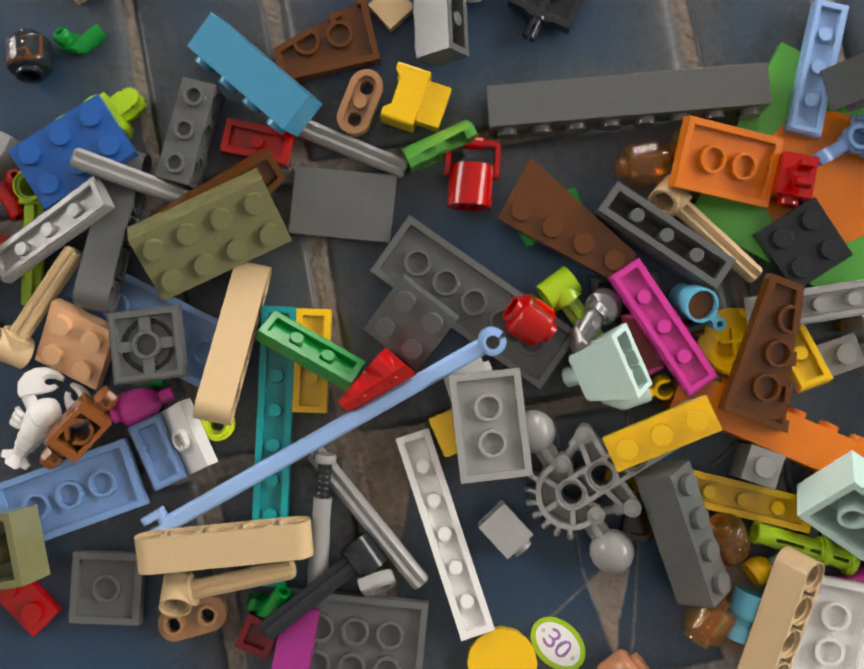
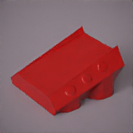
(381, 375)

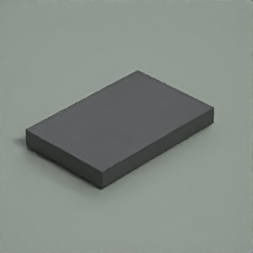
(343, 205)

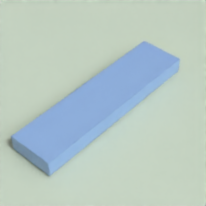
(818, 52)

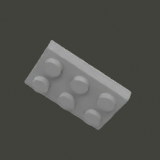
(490, 425)

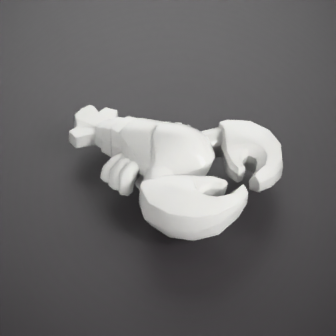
(39, 414)

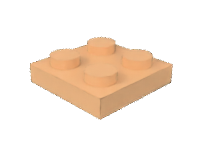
(75, 343)

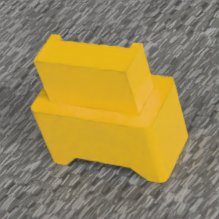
(416, 101)

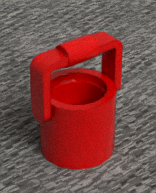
(472, 181)

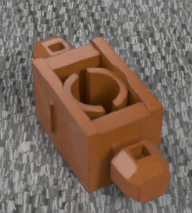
(62, 445)

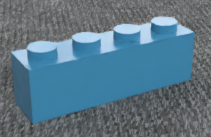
(254, 75)

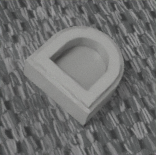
(376, 582)

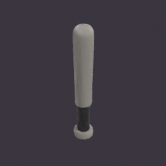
(321, 517)

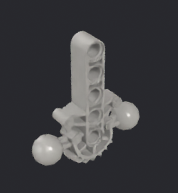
(610, 548)

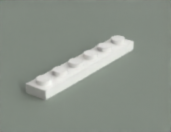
(445, 534)

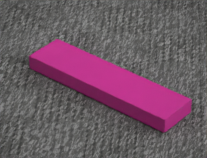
(663, 327)

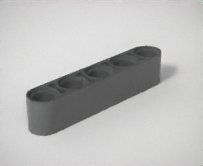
(107, 246)

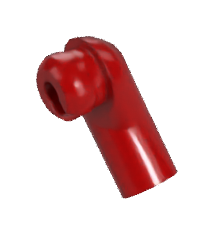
(8, 197)

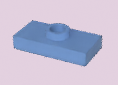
(158, 452)

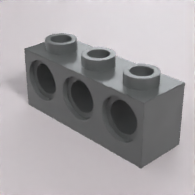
(190, 133)

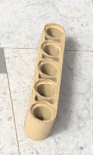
(232, 344)
(224, 545)
(783, 611)

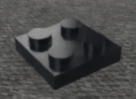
(803, 243)

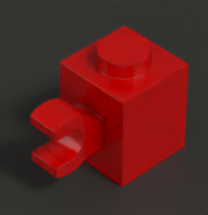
(794, 179)

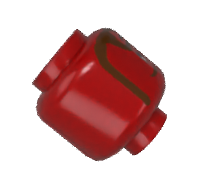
(529, 319)

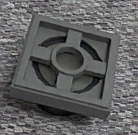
(150, 345)

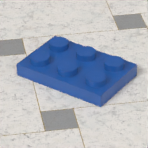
(47, 153)

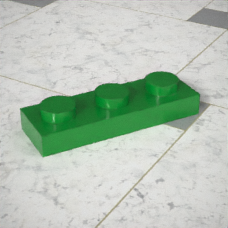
(310, 350)

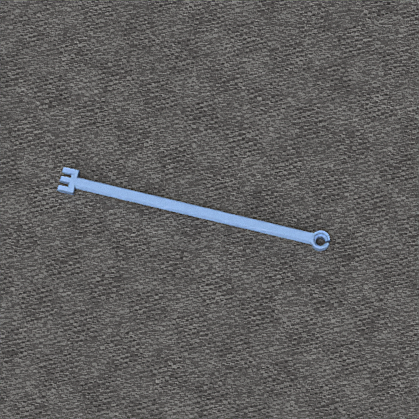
(327, 433)

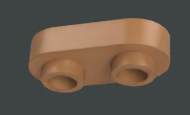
(358, 104)
(195, 622)

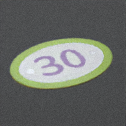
(557, 643)

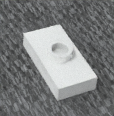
(189, 436)

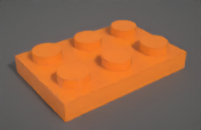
(725, 162)

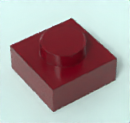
(253, 639)

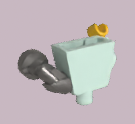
(610, 364)

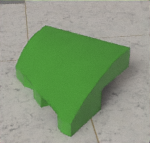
(431, 149)

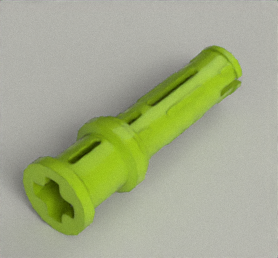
(819, 548)

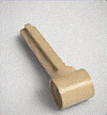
(680, 206)
(16, 340)
(185, 590)

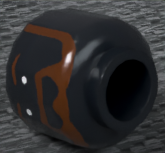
(29, 55)

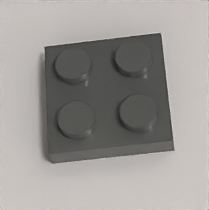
(411, 322)
(106, 588)

